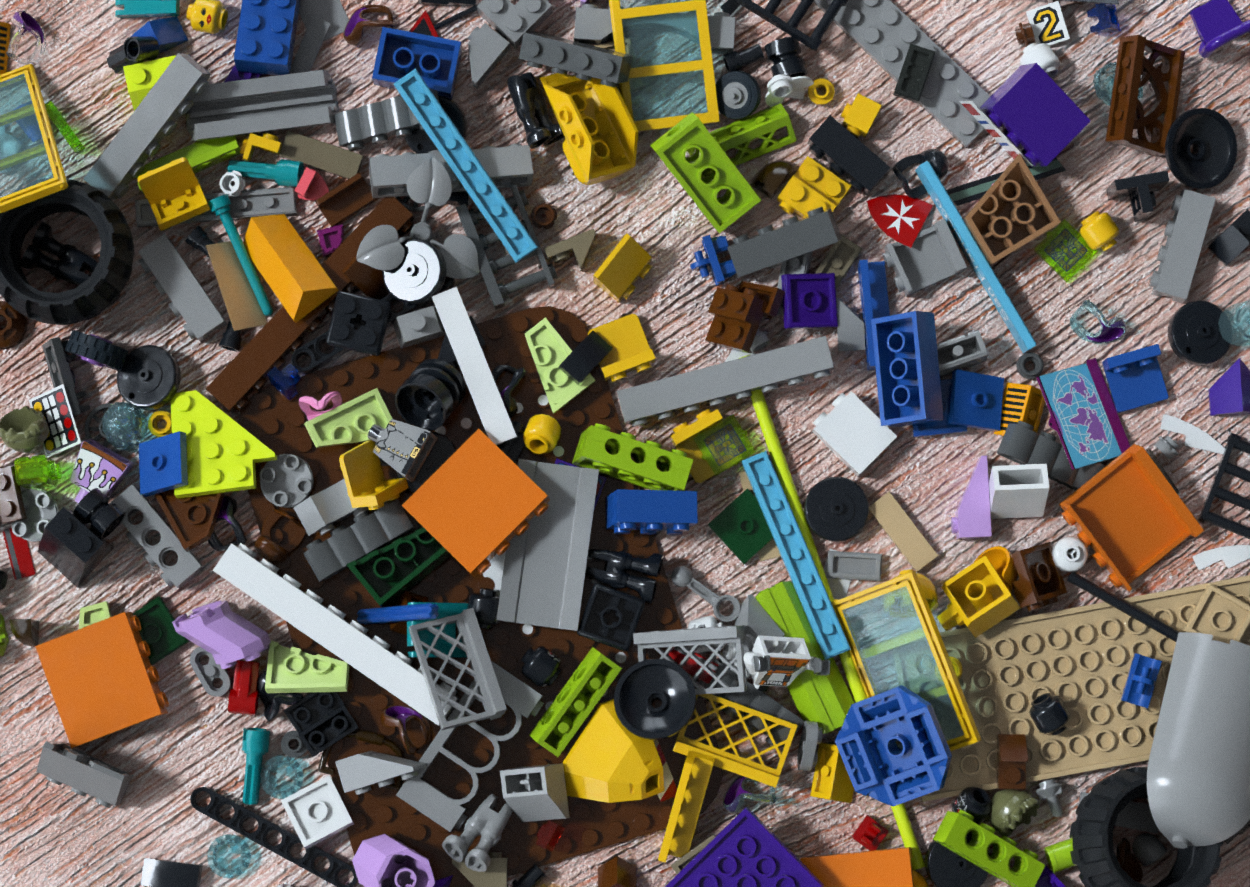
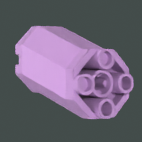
(223, 633)
(390, 863)

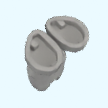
(483, 823)

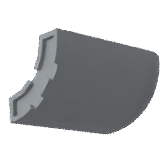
(1202, 743)

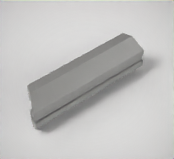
(263, 105)

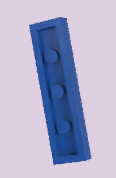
(873, 301)

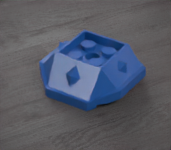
(875, 760)

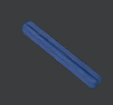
(397, 613)

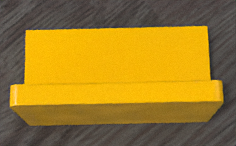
(831, 776)

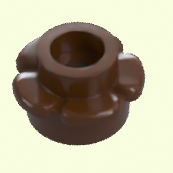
(1025, 34)
(538, 211)

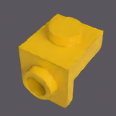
(267, 143)

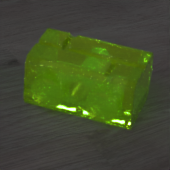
(37, 472)

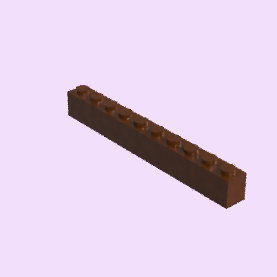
(281, 333)

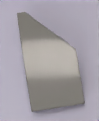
(850, 329)

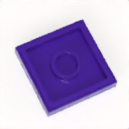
(809, 300)

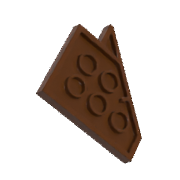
(191, 516)

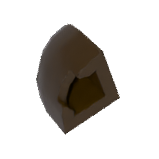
(772, 177)
(25, 631)

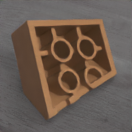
(1010, 213)

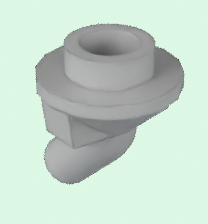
(1050, 790)

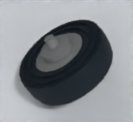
(737, 94)

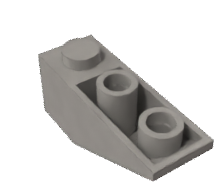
(373, 767)

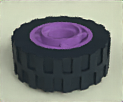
(96, 350)

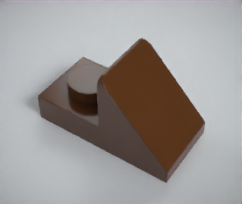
(771, 295)
(1011, 761)

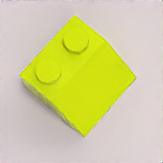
(143, 76)

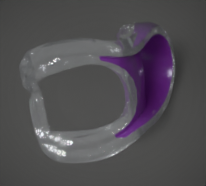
(27, 24)

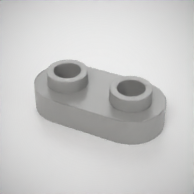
(209, 672)
(807, 752)

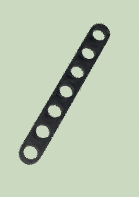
(261, 833)

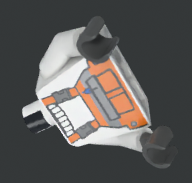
(780, 660)

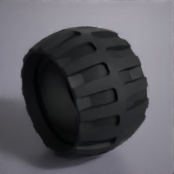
(107, 278)
(1094, 838)

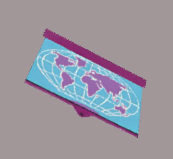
(1083, 414)

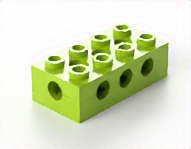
(723, 173)
(618, 464)

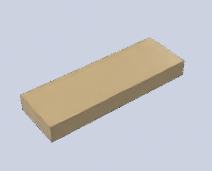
(902, 531)

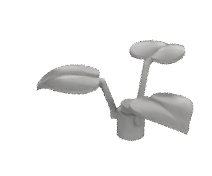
(382, 247)

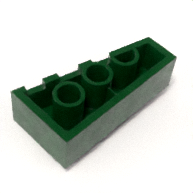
(399, 566)

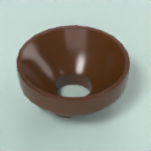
(15, 328)

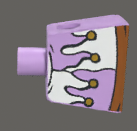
(98, 468)

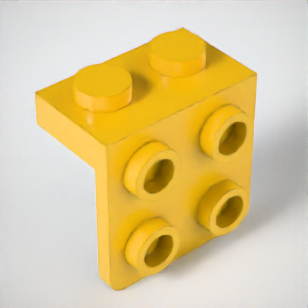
(173, 193)
(629, 348)
(683, 441)
(366, 479)

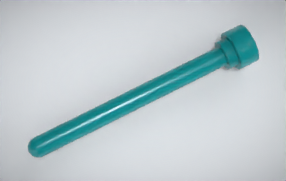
(221, 208)

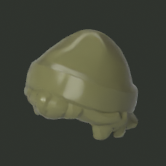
(24, 429)
(1011, 809)

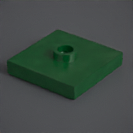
(742, 527)

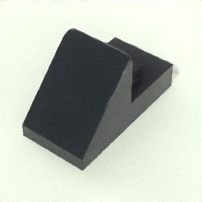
(1232, 240)

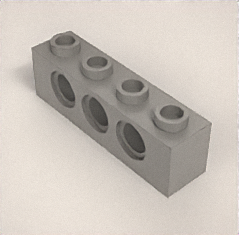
(187, 564)

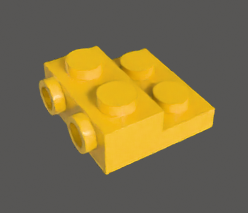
(812, 188)

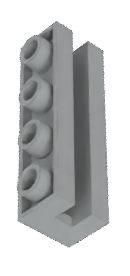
(1183, 245)
(182, 288)

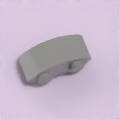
(326, 508)

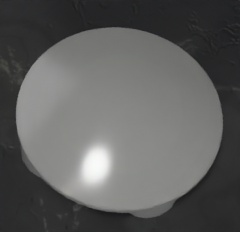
(286, 480)
(39, 510)

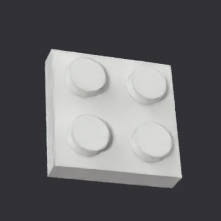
(317, 812)

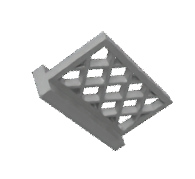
(697, 637)
(480, 669)

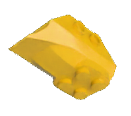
(595, 126)

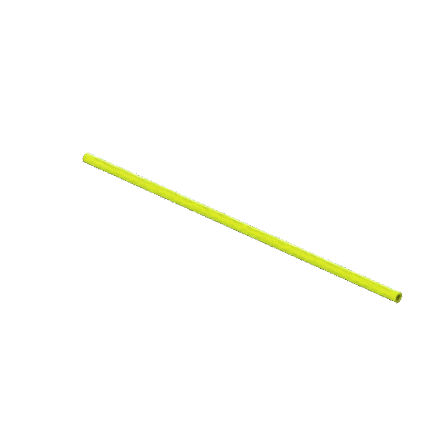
(785, 478)

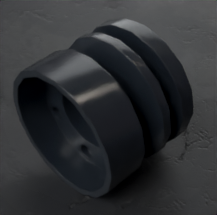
(430, 394)

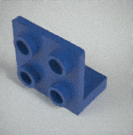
(1135, 378)

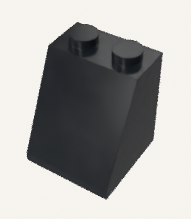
(72, 546)

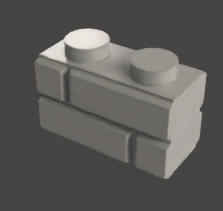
(961, 353)

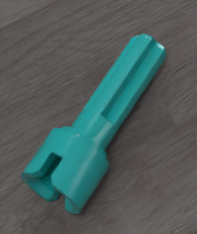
(284, 173)
(255, 745)

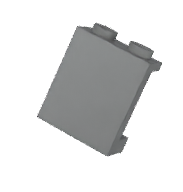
(927, 262)

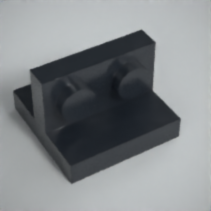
(1140, 191)

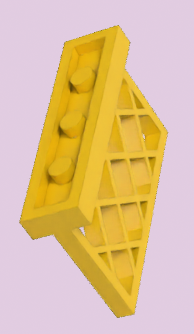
(735, 762)

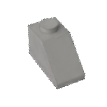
(485, 52)
(756, 622)

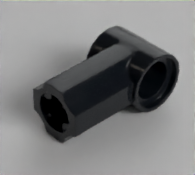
(133, 51)

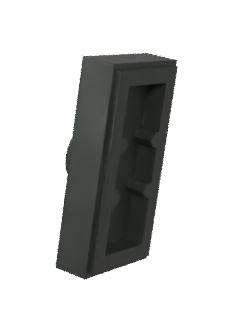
(914, 73)

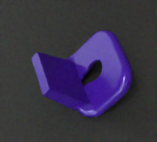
(1217, 25)

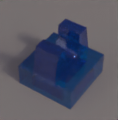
(1107, 18)
(285, 380)

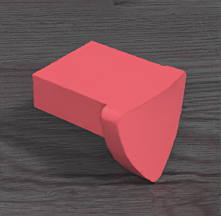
(311, 186)

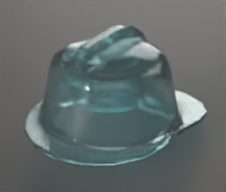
(1235, 324)

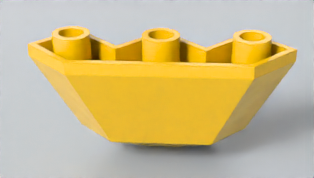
(612, 762)

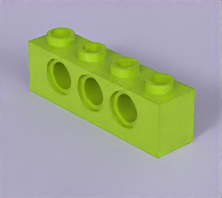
(575, 702)
(953, 835)

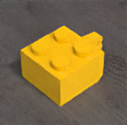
(977, 599)

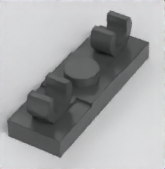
(61, 374)

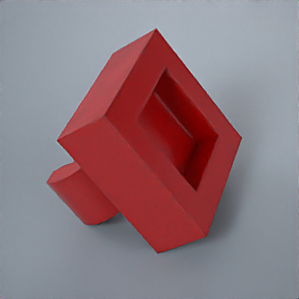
(869, 833)

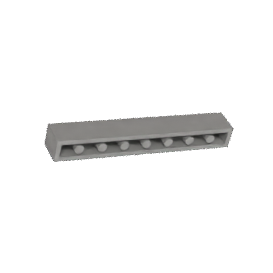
(726, 380)

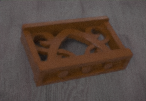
(1126, 109)

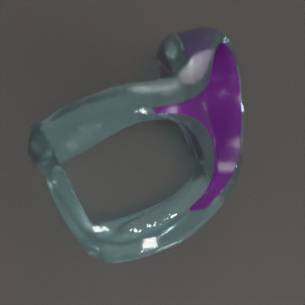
(1109, 330)
(736, 795)

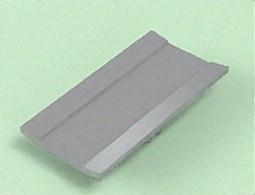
(549, 560)

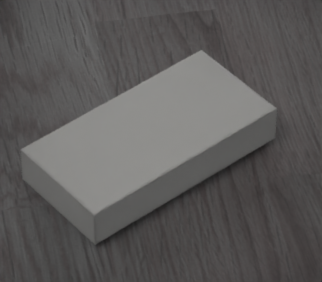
(854, 565)

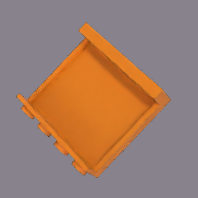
(477, 503)
(1129, 516)
(102, 679)
(864, 868)

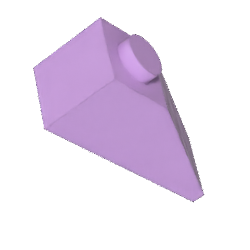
(973, 513)

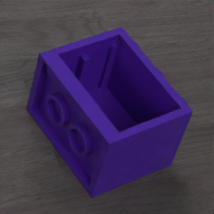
(1035, 114)

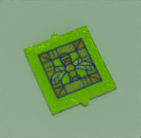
(1065, 250)
(724, 445)

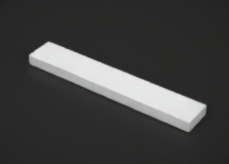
(474, 366)

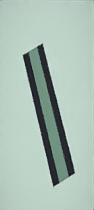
(976, 189)

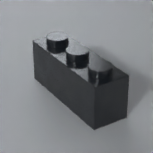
(848, 156)

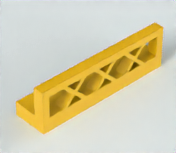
(686, 805)

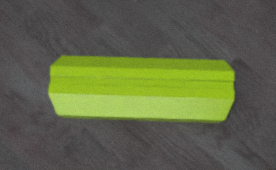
(815, 696)

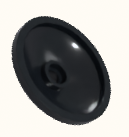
(1212, 144)
(650, 682)

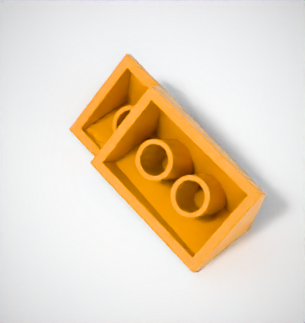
(287, 264)

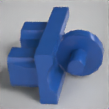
(712, 247)
(1141, 680)

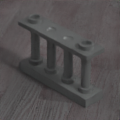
(489, 267)

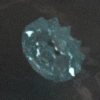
(270, 782)
(219, 865)

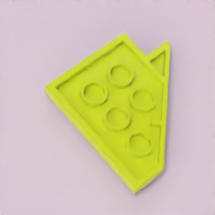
(218, 448)

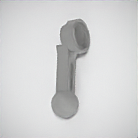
(683, 577)

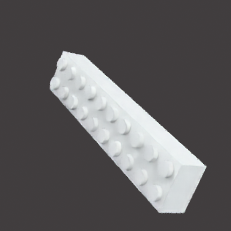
(330, 629)

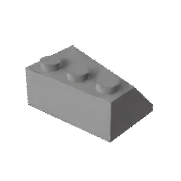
(83, 773)

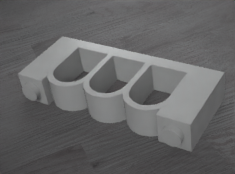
(433, 802)

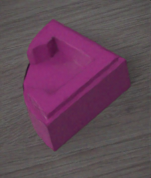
(330, 239)

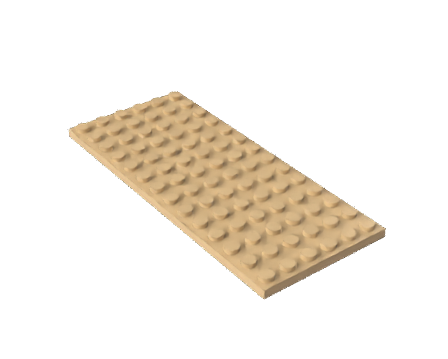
(1083, 660)

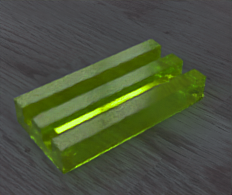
(64, 127)

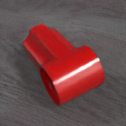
(244, 695)

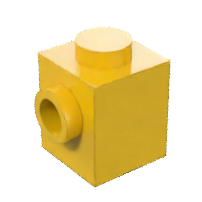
(860, 115)

